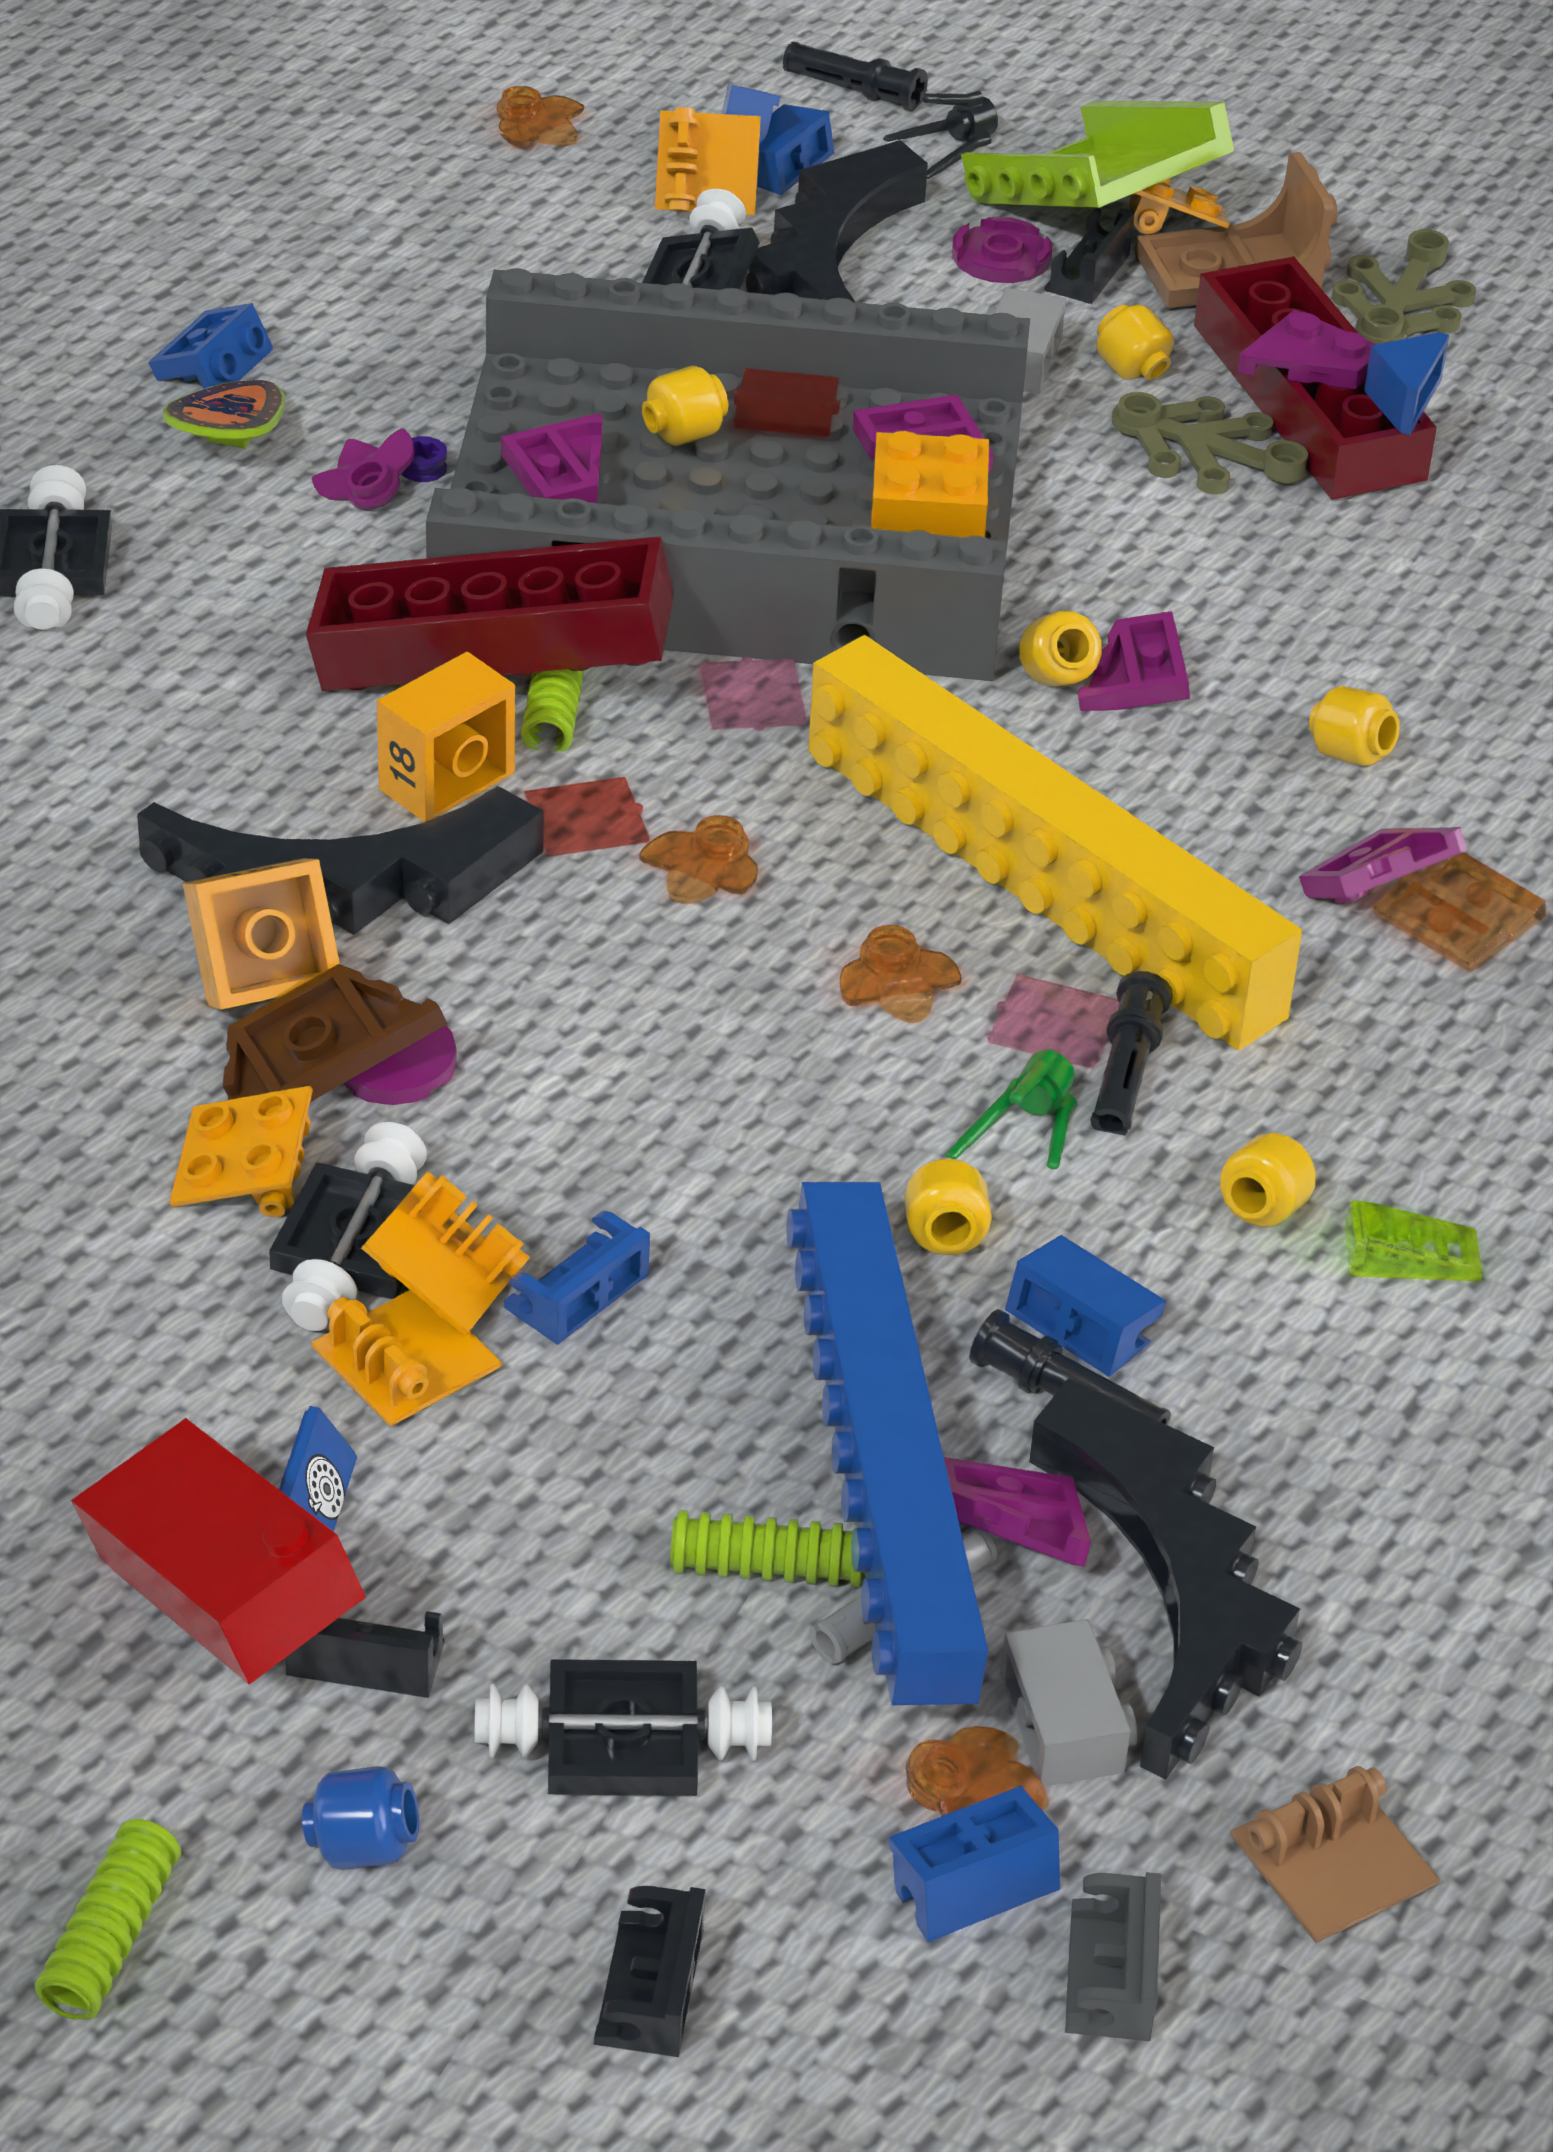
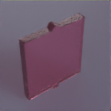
(752, 694)
(1053, 1017)

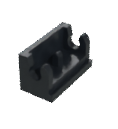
(1093, 260)
(372, 1656)
(652, 1971)

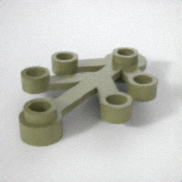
(1387, 321)
(1145, 418)

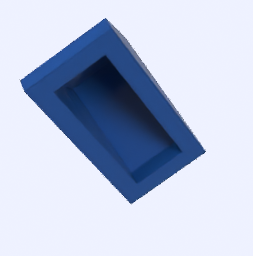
(1405, 377)

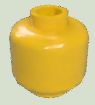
(1134, 342)
(685, 405)
(1060, 649)
(1354, 725)
(1267, 1179)
(947, 1207)

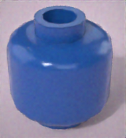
(361, 1818)

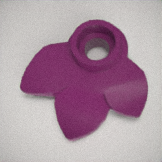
(367, 473)

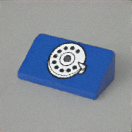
(319, 1468)

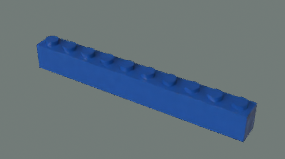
(887, 1448)

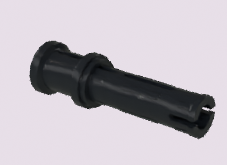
(874, 78)
(1134, 1034)
(1043, 1366)

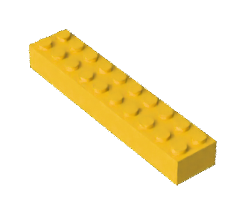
(1053, 841)

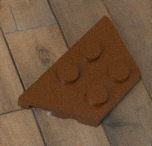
(323, 1034)

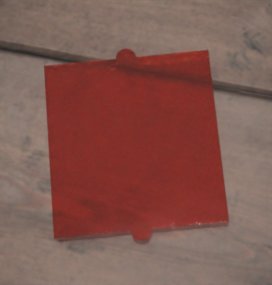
(786, 402)
(589, 816)

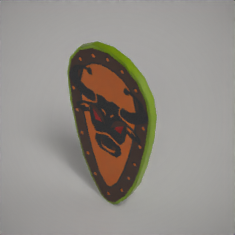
(228, 411)

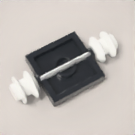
(713, 256)
(53, 549)
(337, 1217)
(623, 1726)

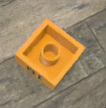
(930, 484)
(446, 736)
(260, 931)

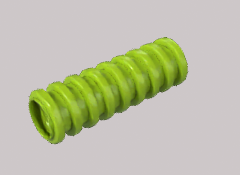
(552, 700)
(762, 1549)
(108, 1918)

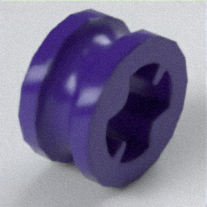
(428, 460)

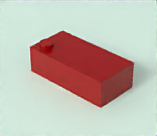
(219, 1550)

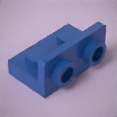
(215, 347)

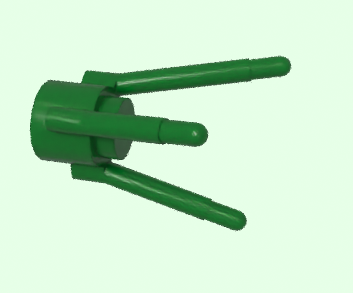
(1038, 1090)

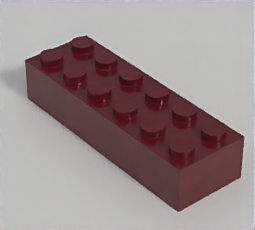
(1344, 431)
(506, 608)

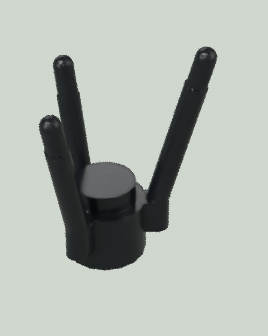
(971, 119)

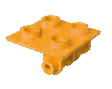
(706, 154)
(1153, 204)
(245, 1150)
(443, 1254)
(401, 1354)

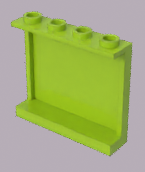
(1124, 152)

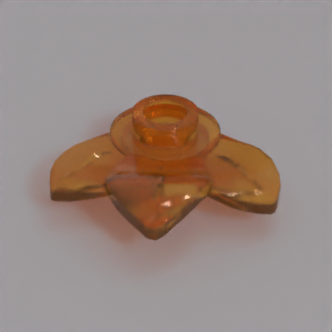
(534, 118)
(703, 859)
(897, 974)
(968, 1770)

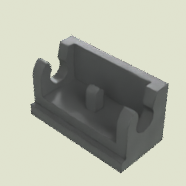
(1114, 1957)

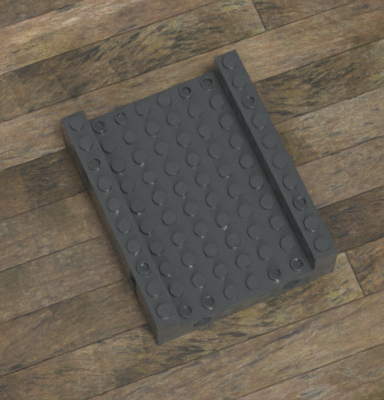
(754, 524)

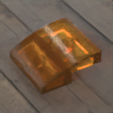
(1461, 909)

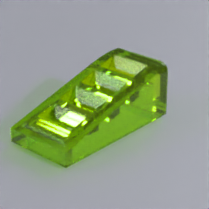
(1374, 1248)

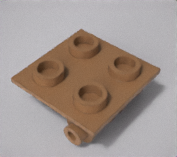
(1335, 1854)

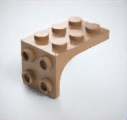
(1291, 226)

